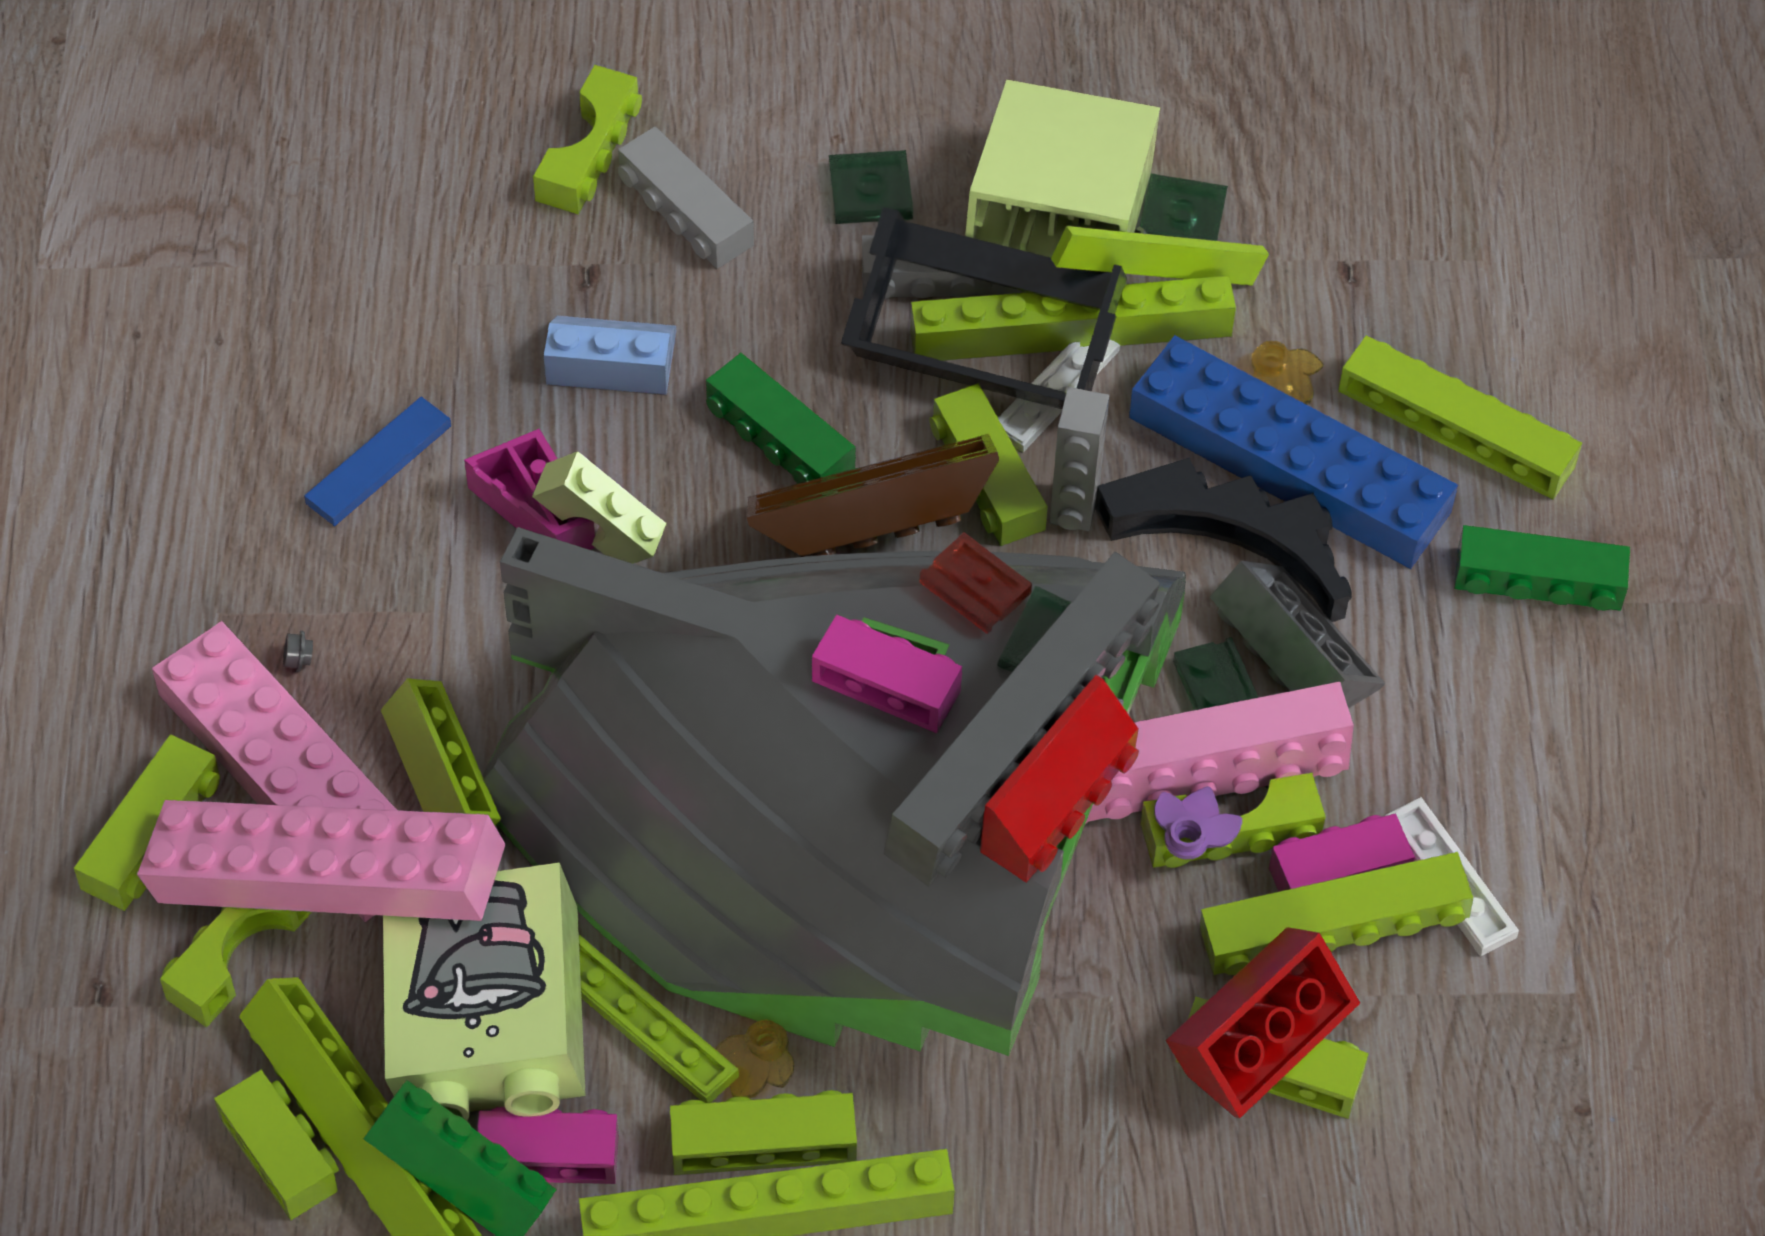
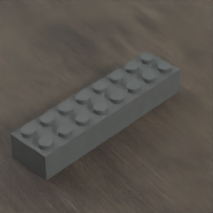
(1082, 643)

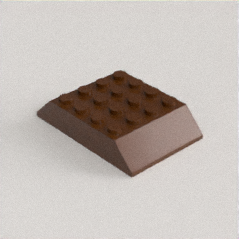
(876, 499)

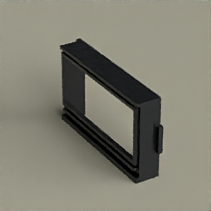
(988, 263)

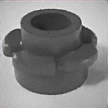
(297, 651)

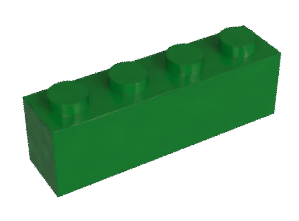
(777, 422)
(1542, 568)
(459, 1163)

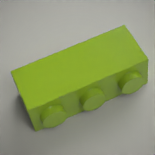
(278, 1143)

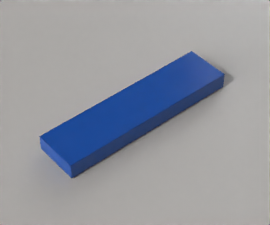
(377, 461)

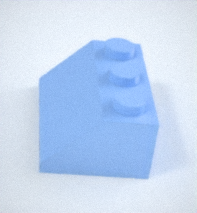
(609, 354)

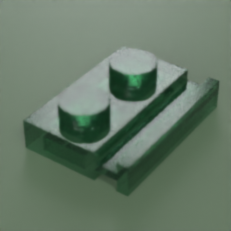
(1214, 674)

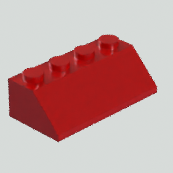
(1059, 782)
(1264, 1020)

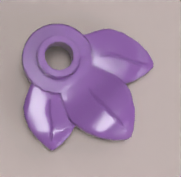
(1196, 819)

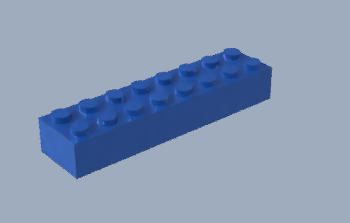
(1292, 450)

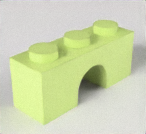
(580, 489)

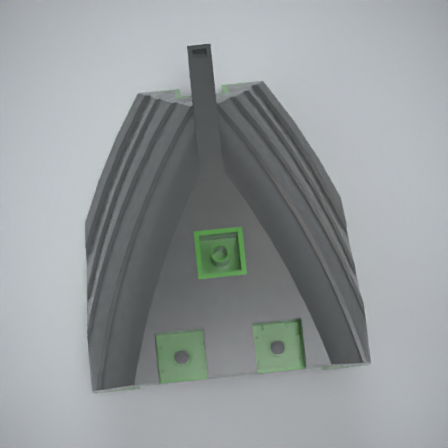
(742, 814)

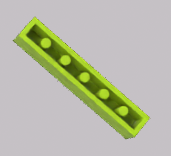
(1460, 417)
(1342, 910)

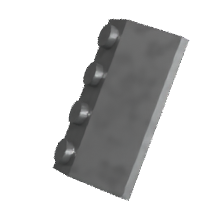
(1291, 632)

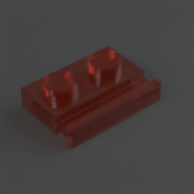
(975, 583)

